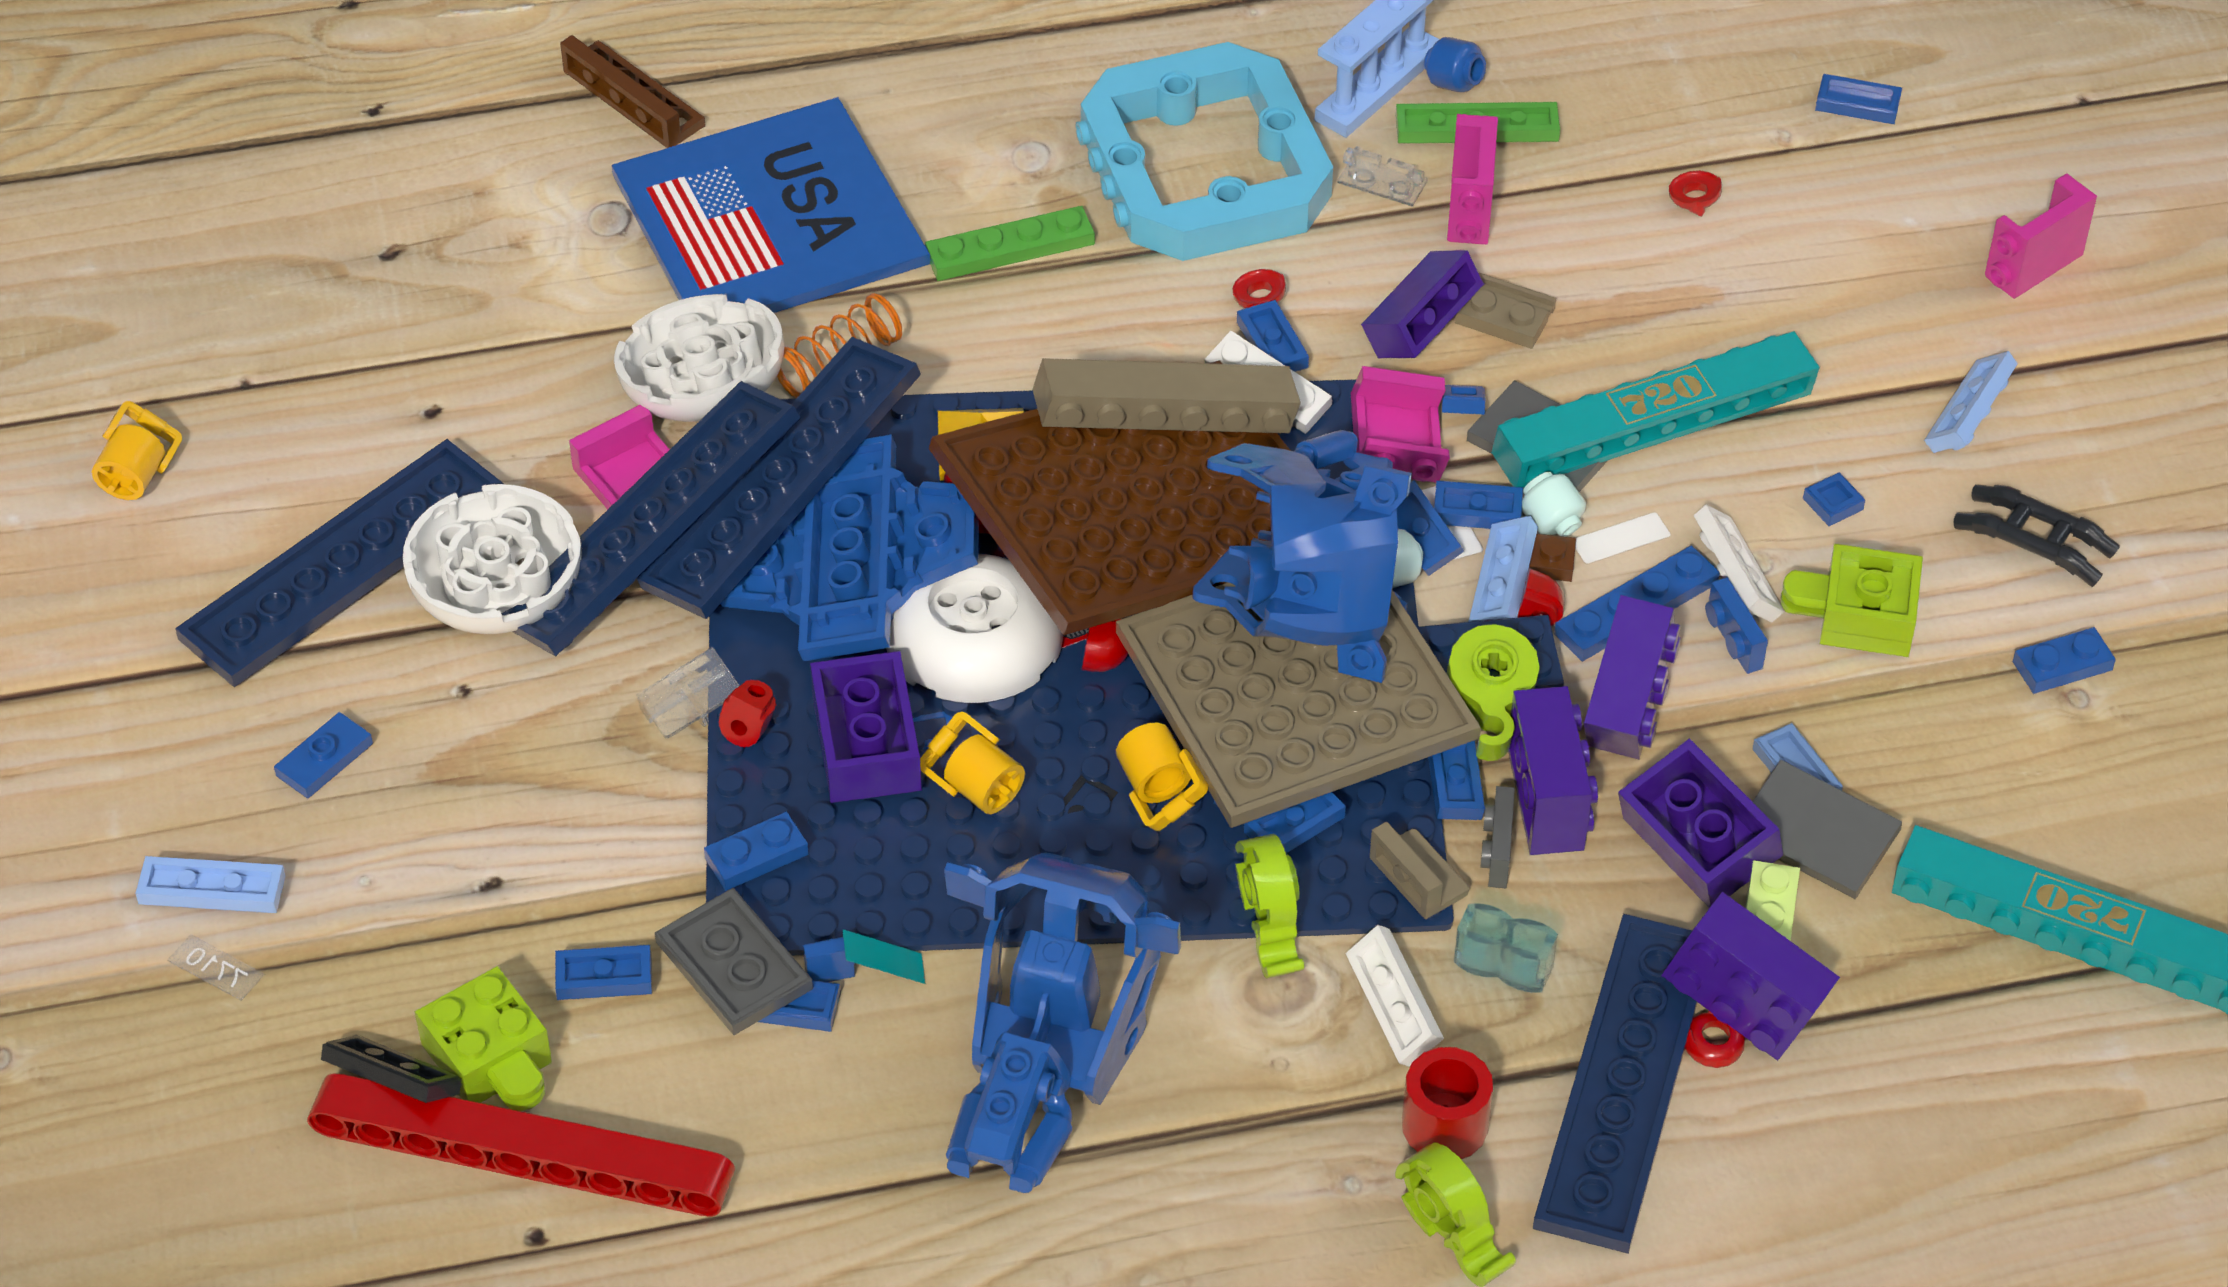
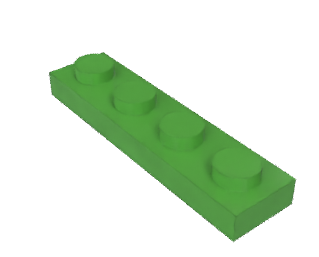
(1515, 121)
(1010, 243)

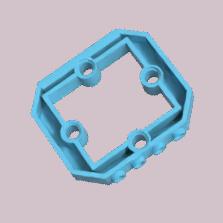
(1232, 211)

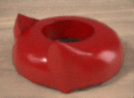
(1694, 181)
(1258, 280)
(1710, 1054)

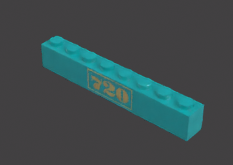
(1655, 409)
(2065, 916)

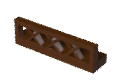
(629, 91)

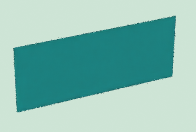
(883, 956)

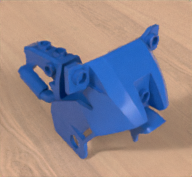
(1327, 553)
(1046, 1033)

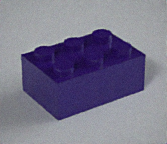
(1632, 677)
(865, 727)
(1551, 771)
(1699, 822)
(1750, 976)

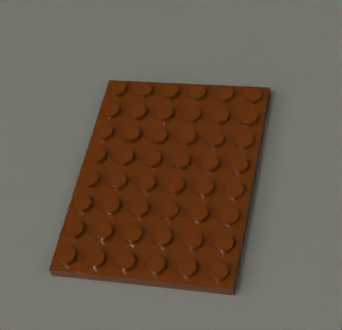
(1104, 514)

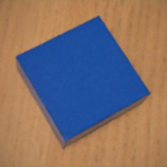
(1463, 399)
(1834, 499)
(827, 961)

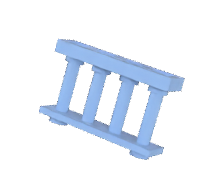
(1380, 73)

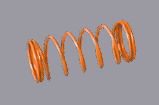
(873, 321)

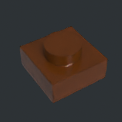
(1554, 556)

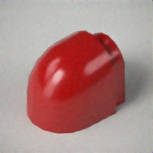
(1541, 597)
(1103, 648)
(747, 713)

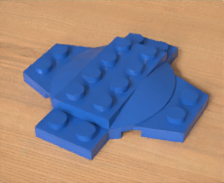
(860, 554)

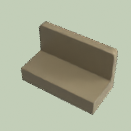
(1416, 869)

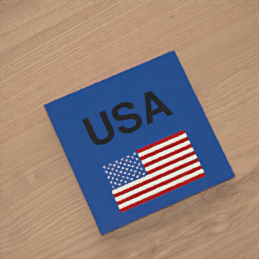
(772, 211)

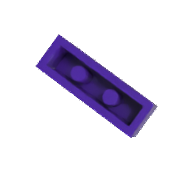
(1422, 304)

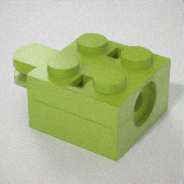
(1863, 600)
(488, 1041)

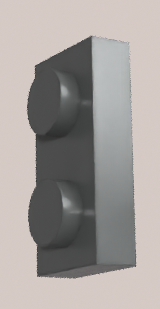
(1496, 853)

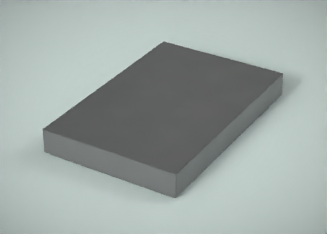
(1519, 402)
(1826, 828)
(733, 961)

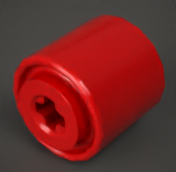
(1447, 1101)

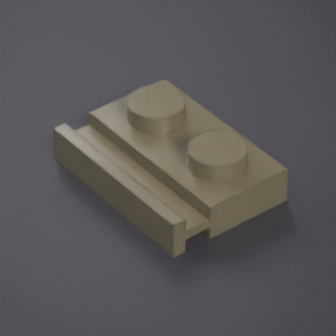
(1507, 311)

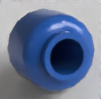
(1455, 64)

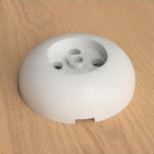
(696, 353)
(467, 551)
(950, 636)

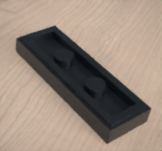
(391, 1068)

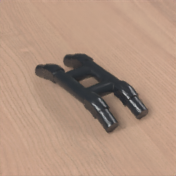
(2049, 548)

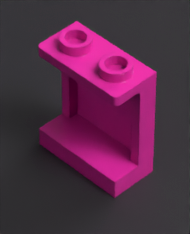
(1472, 179)
(2032, 252)
(1399, 420)
(616, 453)

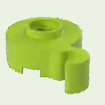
(1490, 696)
(1272, 888)
(1450, 1201)

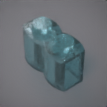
(1504, 947)

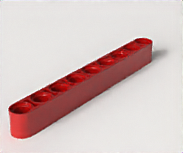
(523, 1145)

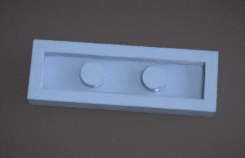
(1971, 402)
(1504, 570)
(210, 884)

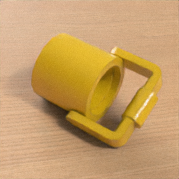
(133, 452)
(976, 767)
(1159, 773)

